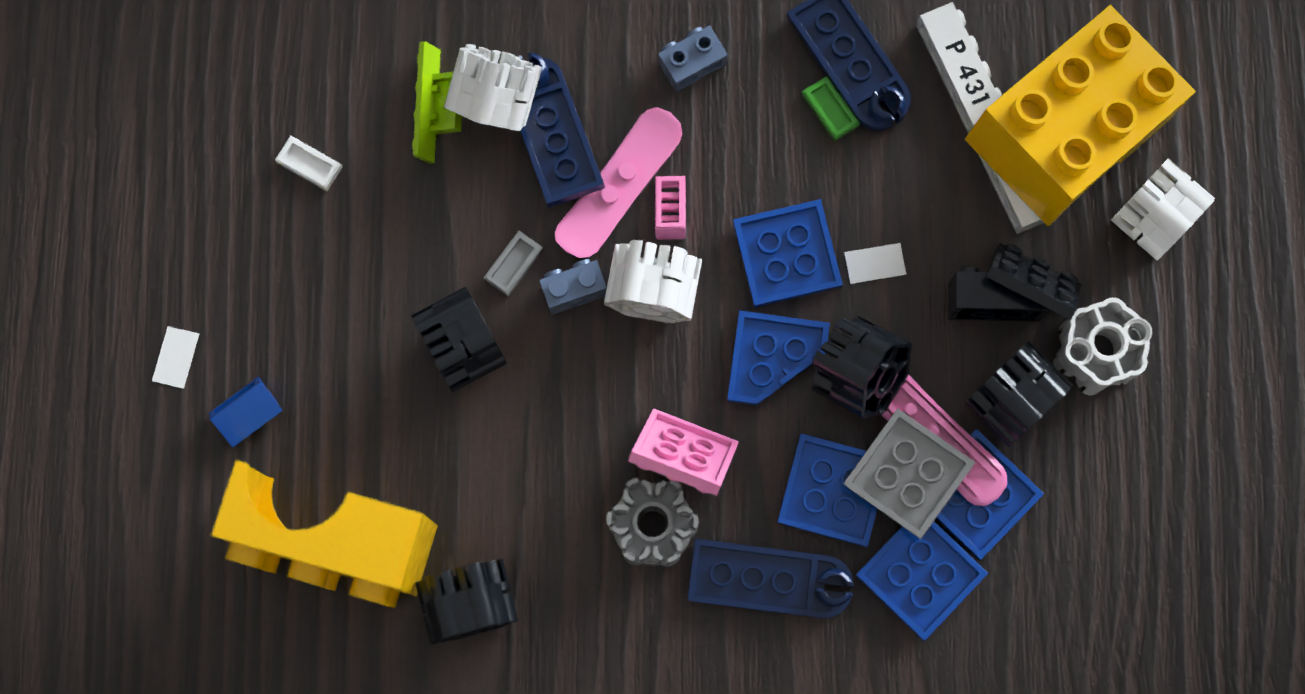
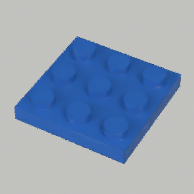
(787, 253)
(817, 495)
(983, 526)
(921, 577)

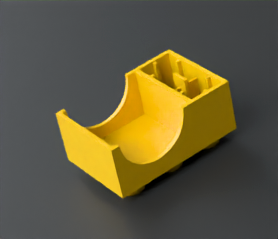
(1078, 114)
(364, 540)

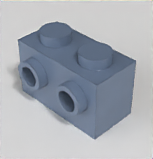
(692, 57)
(573, 286)

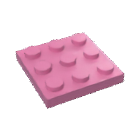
(683, 452)

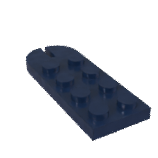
(852, 61)
(558, 139)
(768, 579)

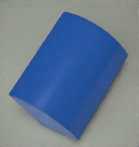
(245, 412)

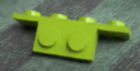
(430, 113)

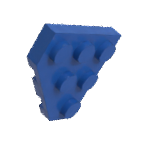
(771, 353)

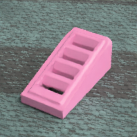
(670, 226)

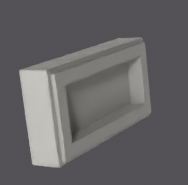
(513, 263)

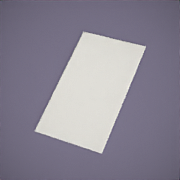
(875, 263)
(175, 357)

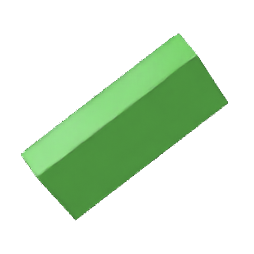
(830, 108)

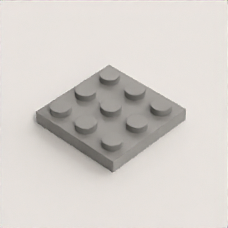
(909, 473)

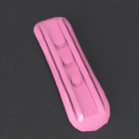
(624, 178)
(987, 477)

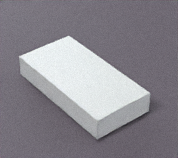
(308, 163)

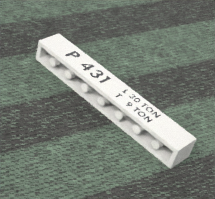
(970, 91)

